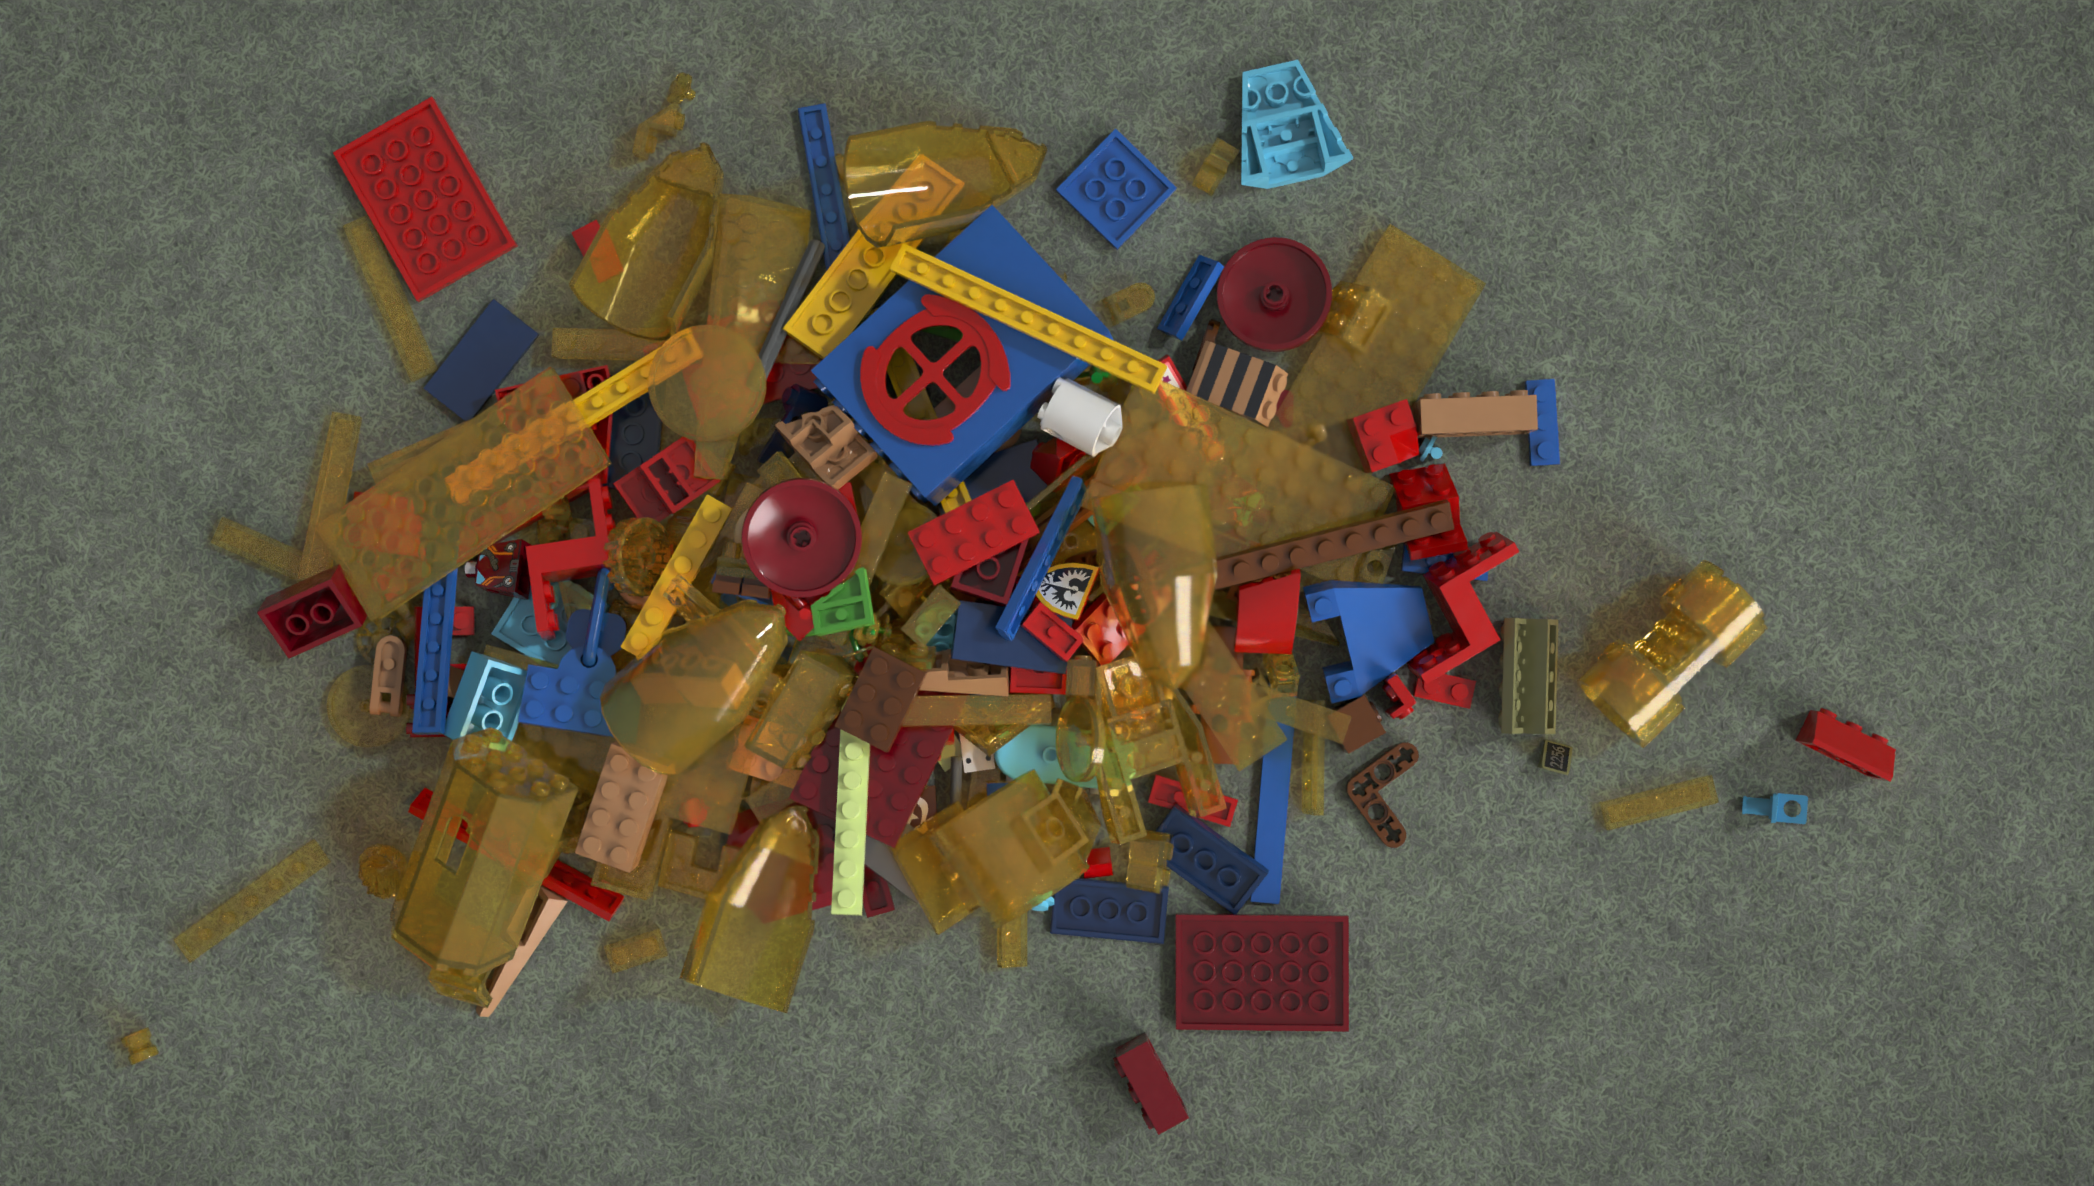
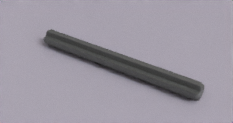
(791, 303)

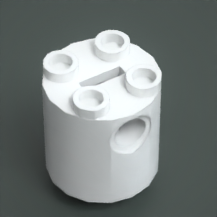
(1081, 417)

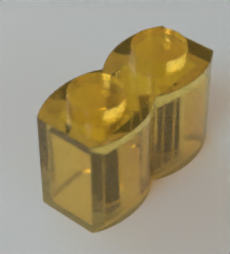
(1148, 862)

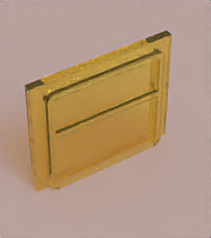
(927, 880)

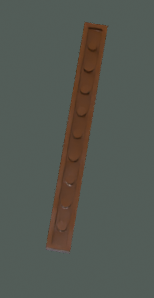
(1334, 543)

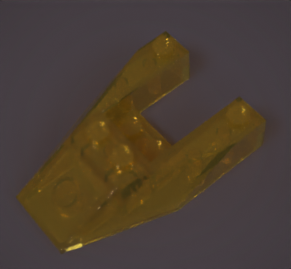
(1143, 734)

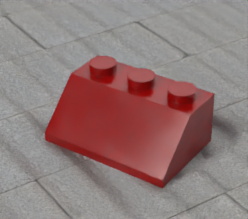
(1848, 744)

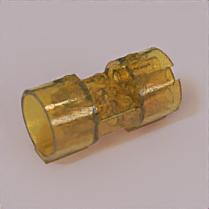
(1704, 622)

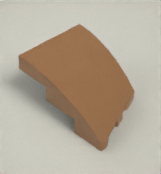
(828, 445)

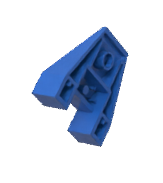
(1380, 626)

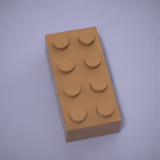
(1477, 415)
(621, 811)

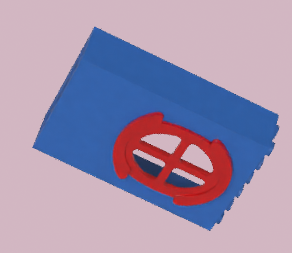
(1014, 367)

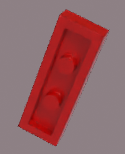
(1167, 792)

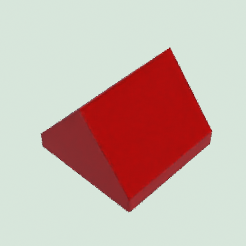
(1099, 863)

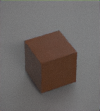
(1364, 723)

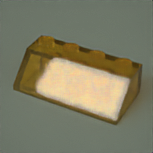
(802, 709)

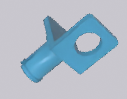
(1774, 807)

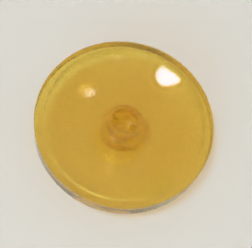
(707, 383)

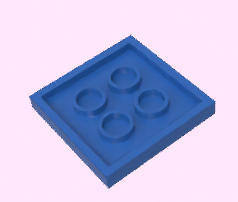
(1116, 189)

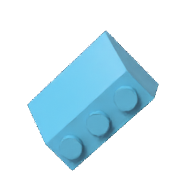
(486, 698)

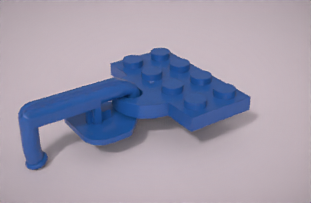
(571, 694)

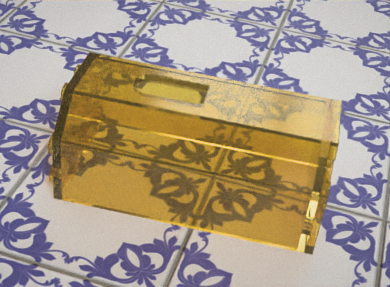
(514, 823)

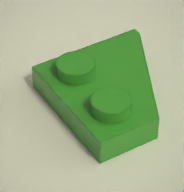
(845, 606)

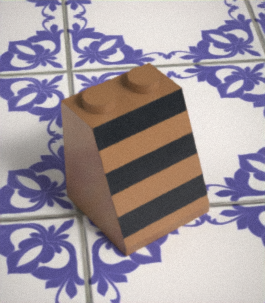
(1238, 382)

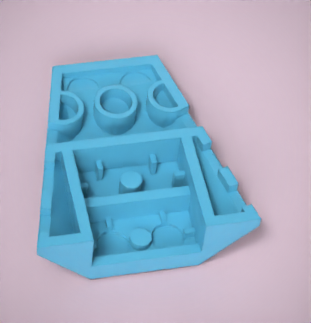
(1286, 129)

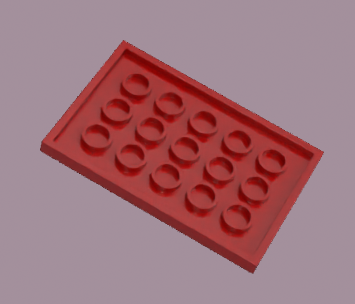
(425, 199)

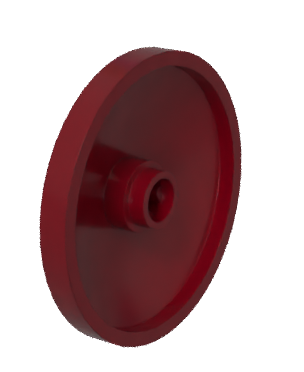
(1274, 294)
(801, 537)

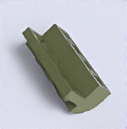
(1529, 676)

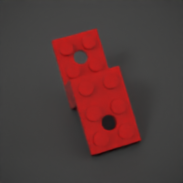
(568, 560)
(1461, 607)

